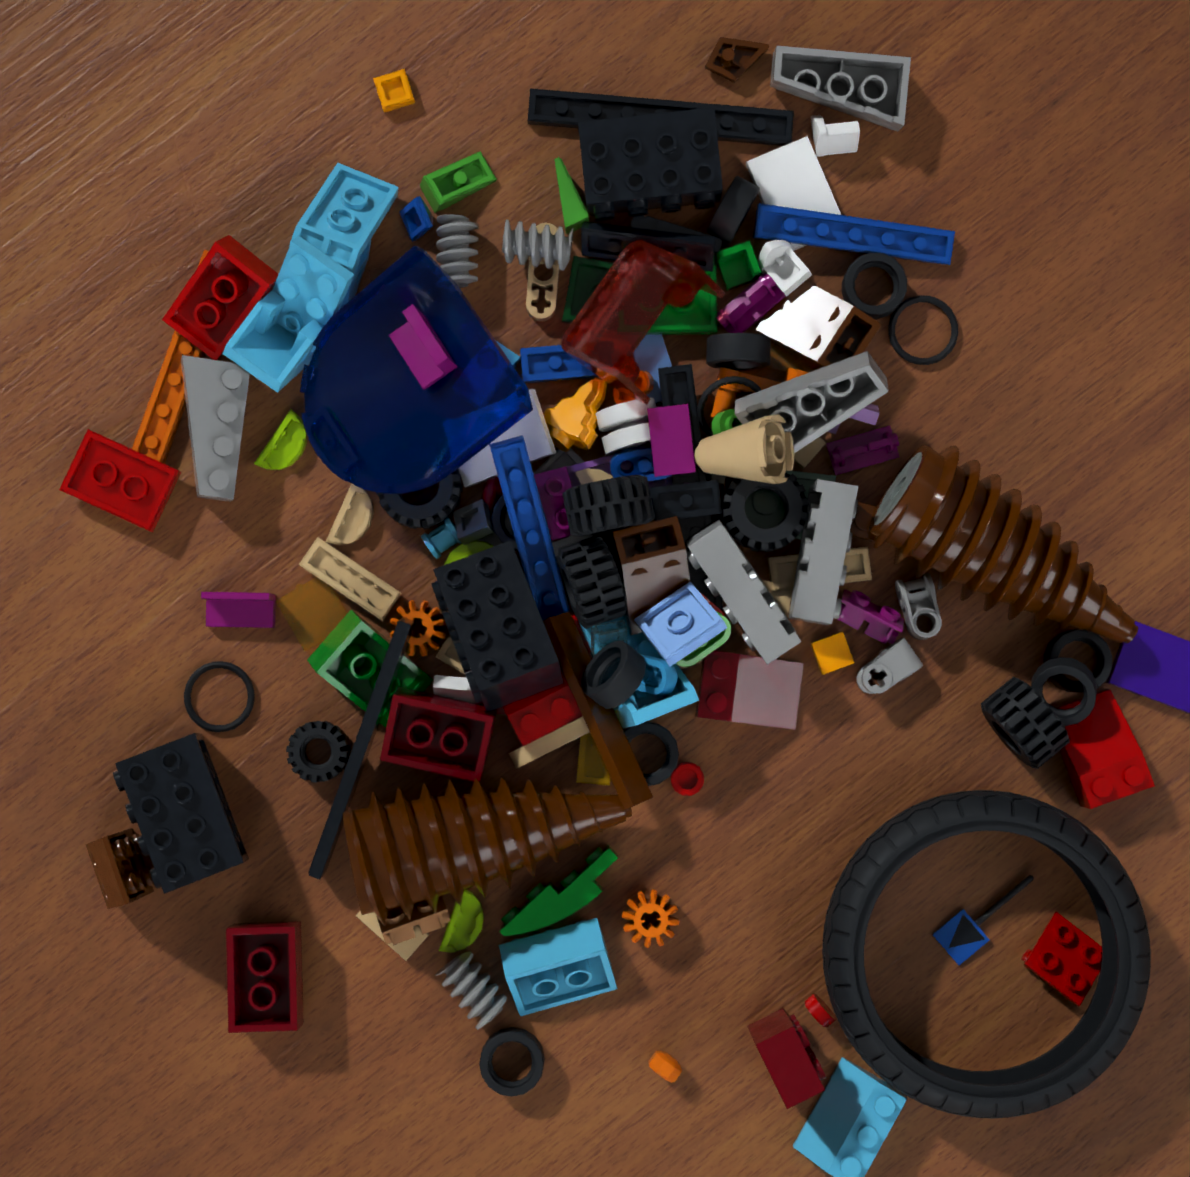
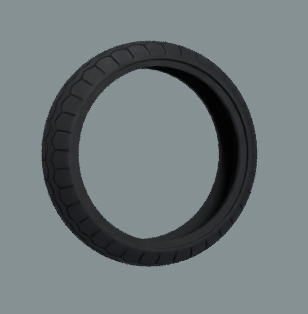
(1096, 1037)

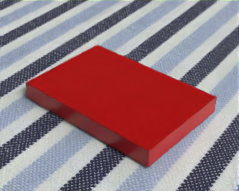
(120, 480)

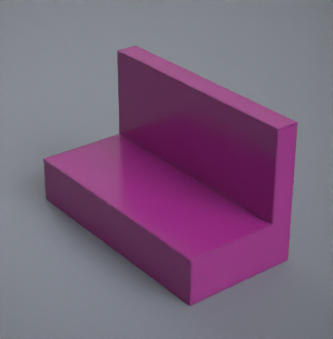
(422, 348)
(671, 440)
(240, 609)

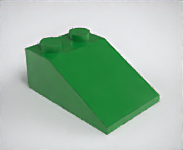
(353, 659)

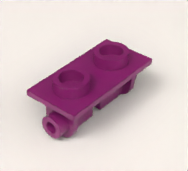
(750, 305)
(863, 450)
(551, 488)
(881, 619)

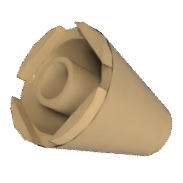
(749, 451)

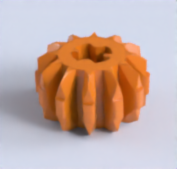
(427, 621)
(649, 907)

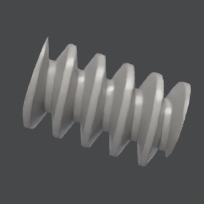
(537, 245)
(455, 248)
(473, 988)

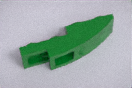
(550, 905)

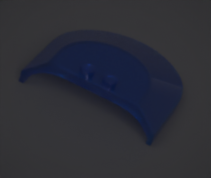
(368, 408)

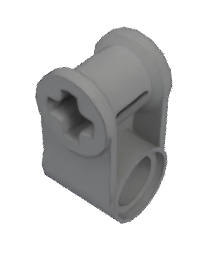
(919, 604)
(892, 664)

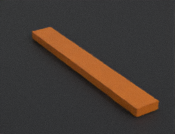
(166, 400)

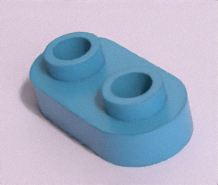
(658, 677)

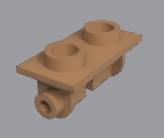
(400, 928)

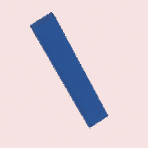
(853, 234)
(529, 526)

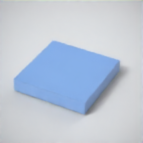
(680, 623)

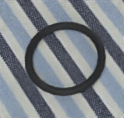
(954, 330)
(727, 380)
(219, 728)

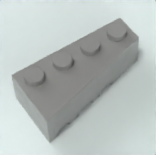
(849, 82)
(817, 399)
(215, 413)
(823, 551)
(742, 591)

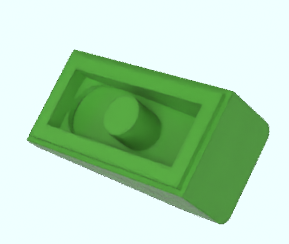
(456, 181)
(572, 206)

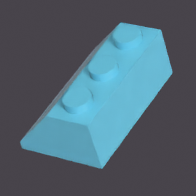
(557, 967)
(849, 1121)

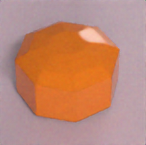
(665, 1066)

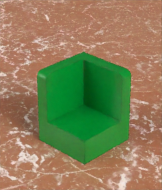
(738, 265)

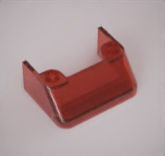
(627, 307)

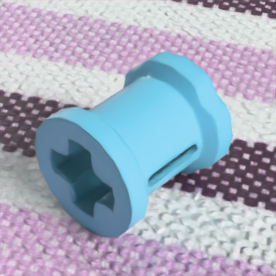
(441, 538)

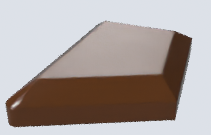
(734, 57)

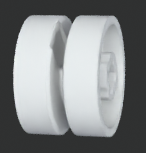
(627, 422)

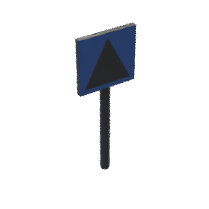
(962, 935)

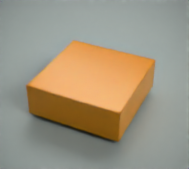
(394, 90)
(832, 653)

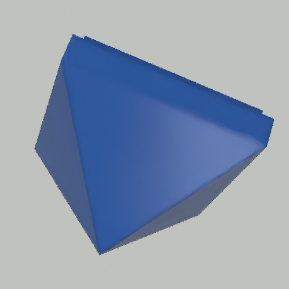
(416, 218)

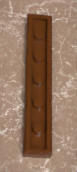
(600, 721)

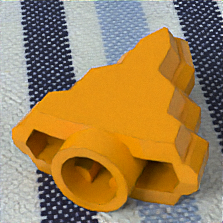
(574, 417)

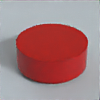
(687, 779)
(820, 1010)

